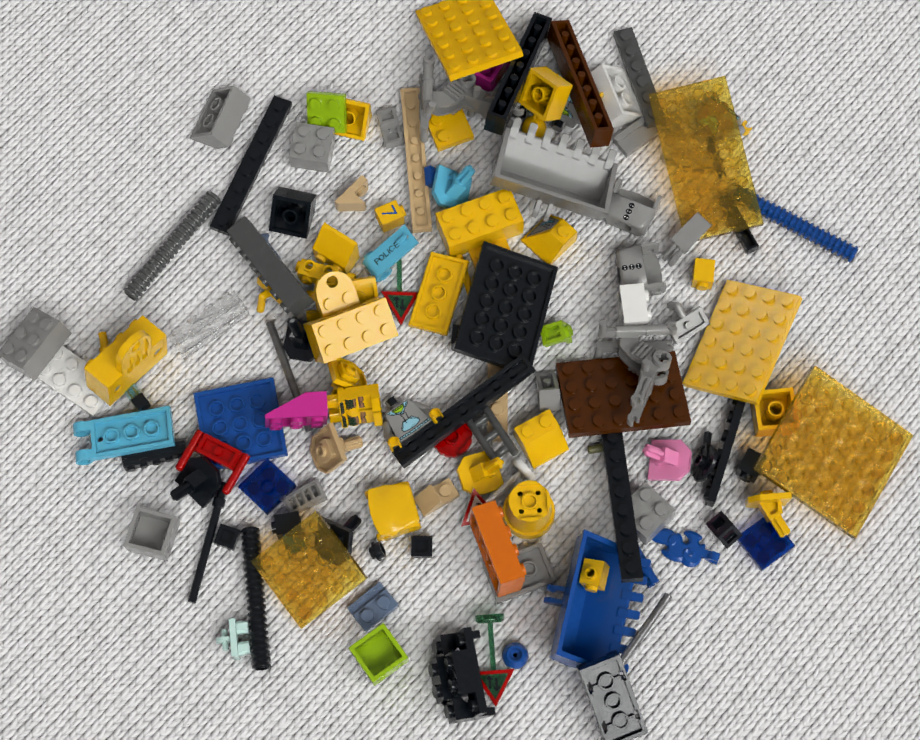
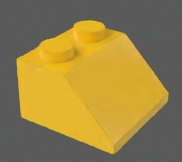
(335, 249)
(541, 439)

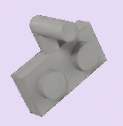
(687, 323)

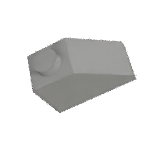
(548, 391)

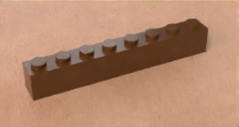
(584, 92)

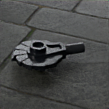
(705, 460)

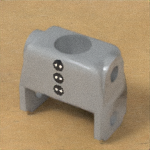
(631, 211)
(640, 265)

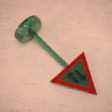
(400, 301)
(495, 680)

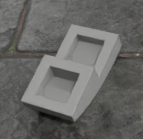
(390, 127)

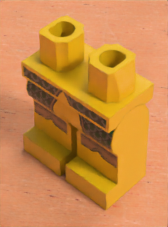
(355, 405)

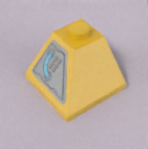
(550, 239)

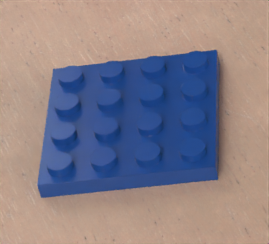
(238, 418)

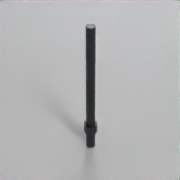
(218, 503)

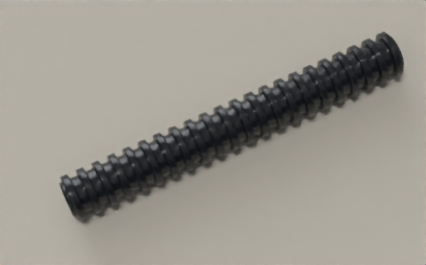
(256, 600)

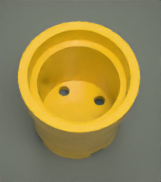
(530, 523)

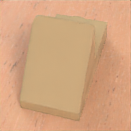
(350, 198)
(436, 497)

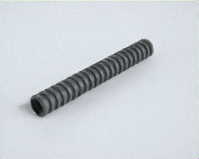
(172, 245)

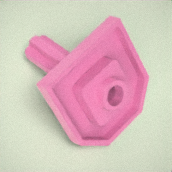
(668, 460)

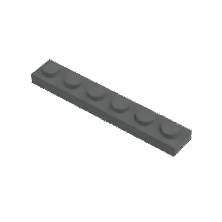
(636, 71)

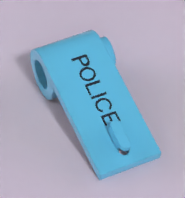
(389, 252)

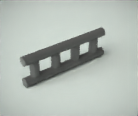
(497, 431)

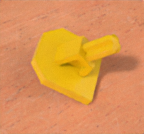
(345, 374)
(480, 473)
(771, 508)

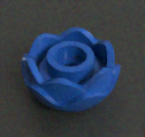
(515, 662)

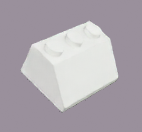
(618, 94)

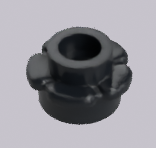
(377, 551)

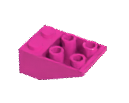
(301, 411)

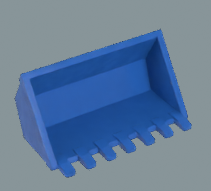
(591, 621)

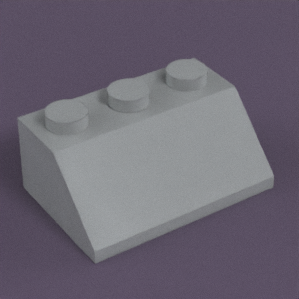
(221, 117)

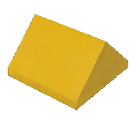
(358, 119)

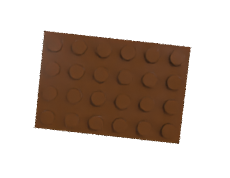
(599, 396)

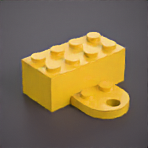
(483, 219)
(346, 322)
(125, 360)

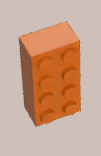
(497, 549)

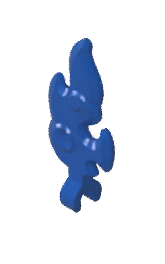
(687, 553)

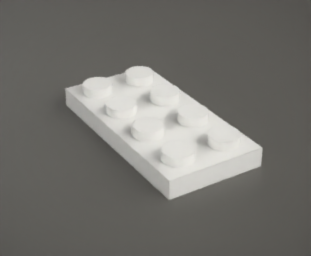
(67, 377)

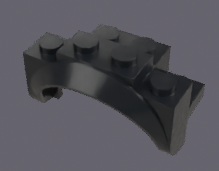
(457, 676)

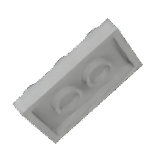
(537, 572)

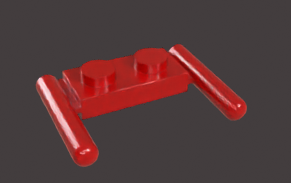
(217, 452)

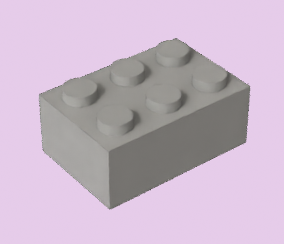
(34, 343)

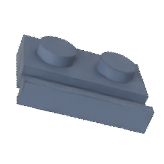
(373, 607)

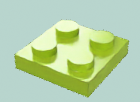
(327, 110)

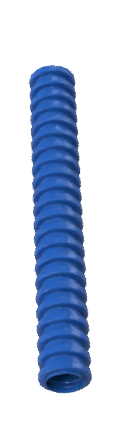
(807, 230)

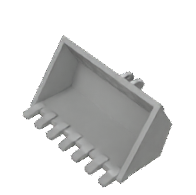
(554, 172)

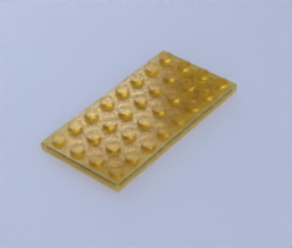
(706, 156)

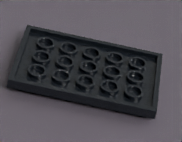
(505, 306)

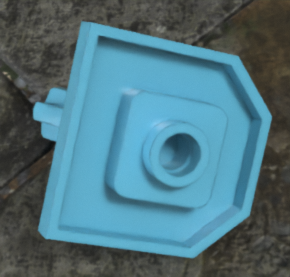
(451, 187)

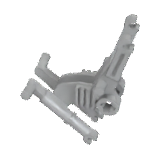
(452, 98)
(640, 357)

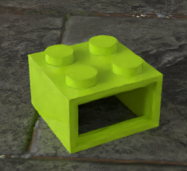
(378, 654)

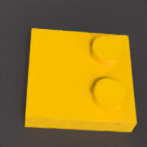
(450, 130)

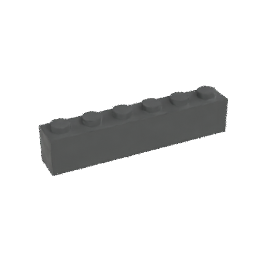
(270, 266)

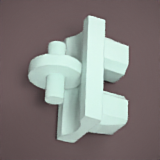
(237, 648)

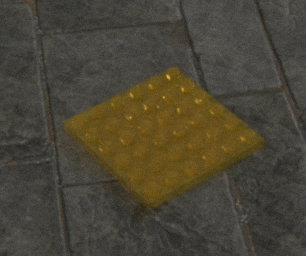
(833, 452)

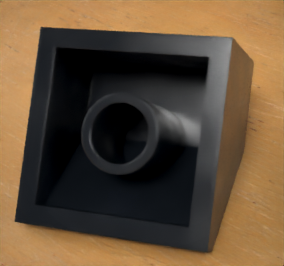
(292, 212)

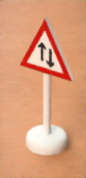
(476, 499)

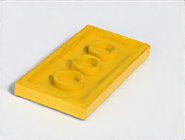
(438, 293)

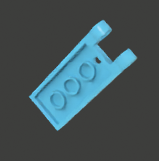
(125, 434)

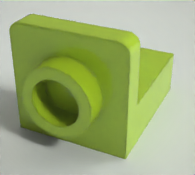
(556, 333)

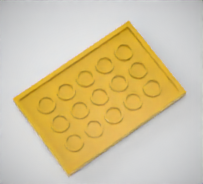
(468, 36)
(742, 342)

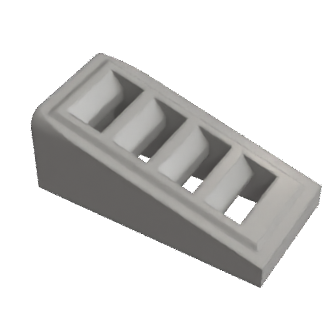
(300, 492)

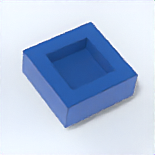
(429, 172)

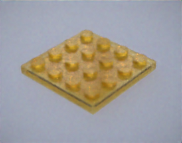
(309, 569)

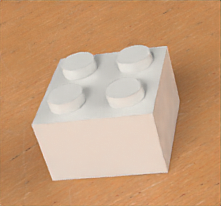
(632, 305)

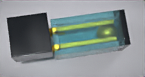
(137, 398)

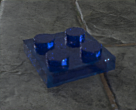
(267, 486)
(764, 544)

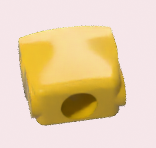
(393, 510)

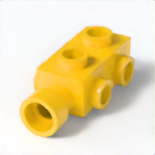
(310, 274)

